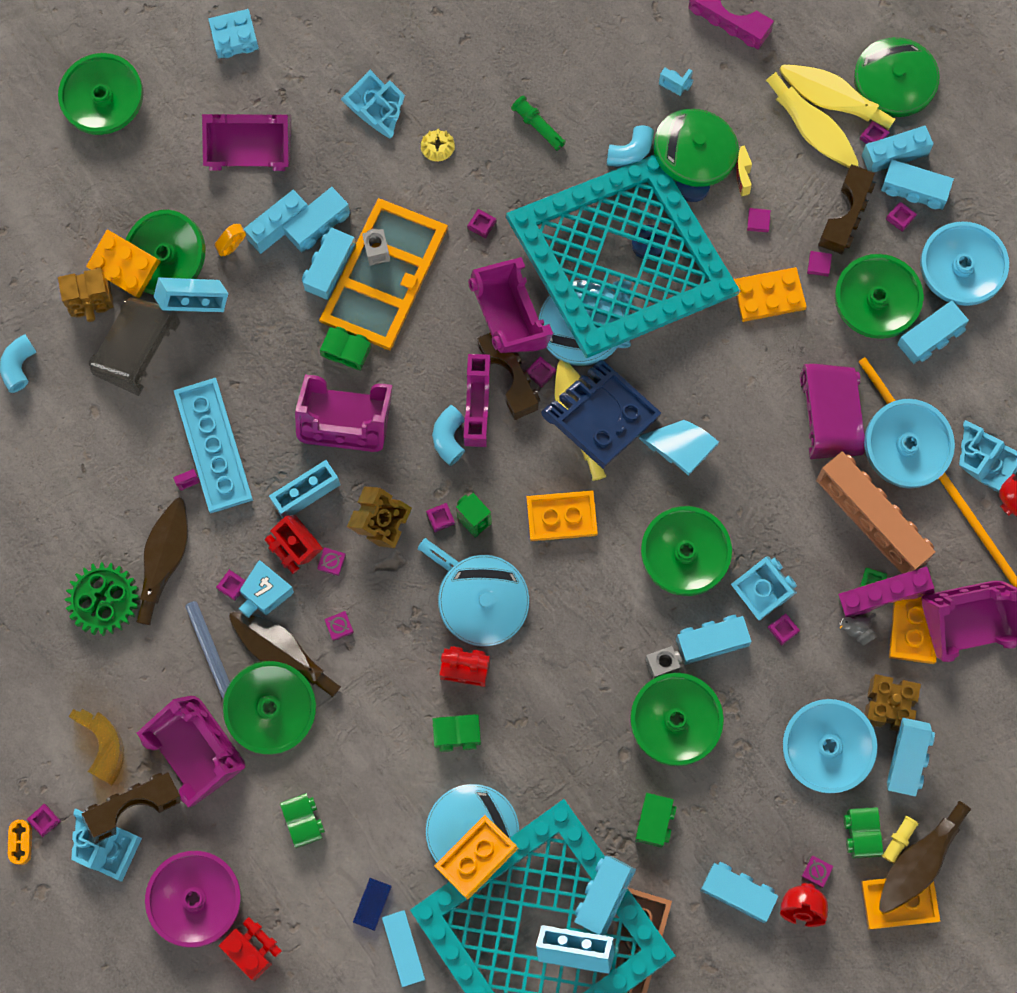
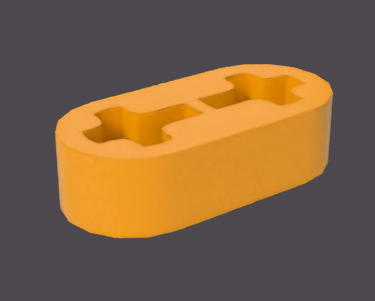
(230, 239)
(13, 842)

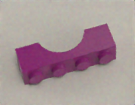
(750, 28)
(477, 400)
(897, 588)

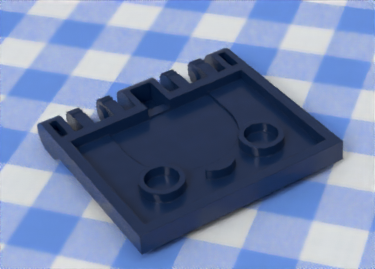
(601, 415)

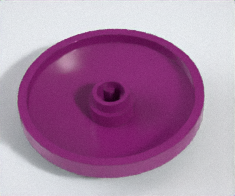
(193, 899)

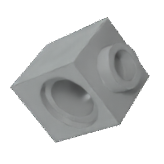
(378, 254)
(653, 662)

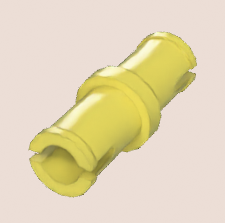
(900, 839)

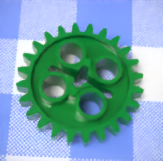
(120, 607)

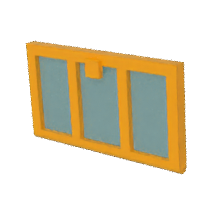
(379, 296)

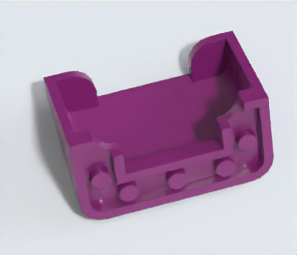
(246, 140)
(509, 308)
(833, 410)
(342, 417)
(971, 617)
(192, 747)

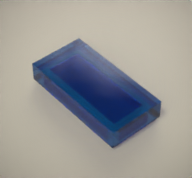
(372, 904)

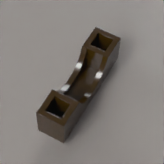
(838, 230)
(520, 398)
(157, 793)

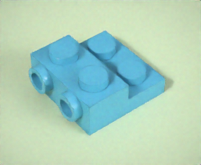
(233, 34)
(764, 587)

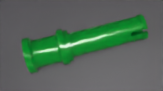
(531, 116)

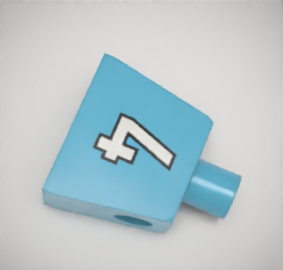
(263, 590)

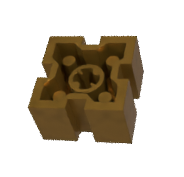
(86, 293)
(379, 517)
(891, 701)

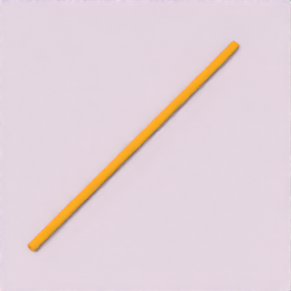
(949, 486)

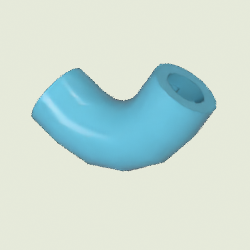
(634, 151)
(12, 362)
(444, 437)

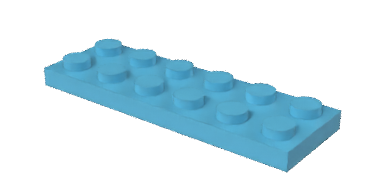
(213, 445)

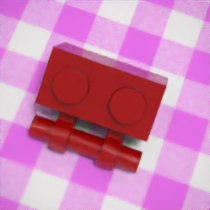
(296, 541)
(464, 666)
(245, 954)

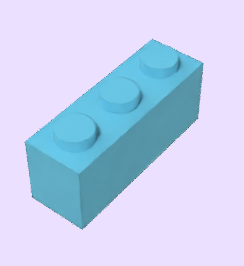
(899, 147)
(917, 185)
(316, 219)
(269, 225)
(328, 263)
(190, 295)
(933, 333)
(305, 489)
(713, 639)
(910, 757)
(739, 892)
(604, 895)
(575, 949)

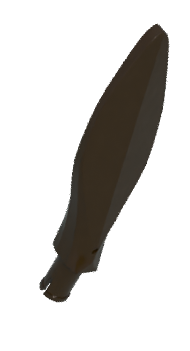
(162, 556)
(274, 643)
(921, 862)

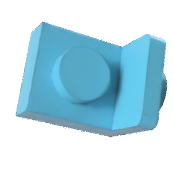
(674, 82)

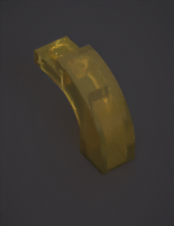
(111, 748)

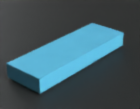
(403, 948)

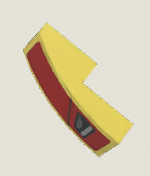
(742, 169)

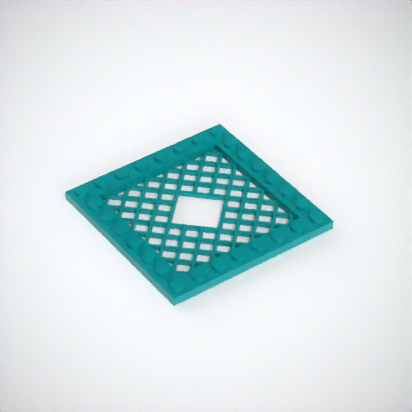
(595, 340)
(556, 820)

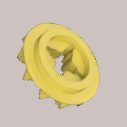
(444, 151)

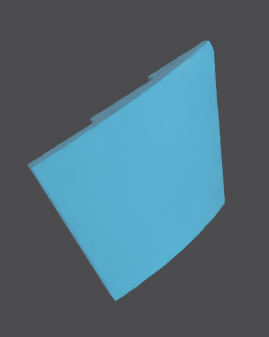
(375, 103)
(681, 444)
(986, 457)
(108, 856)

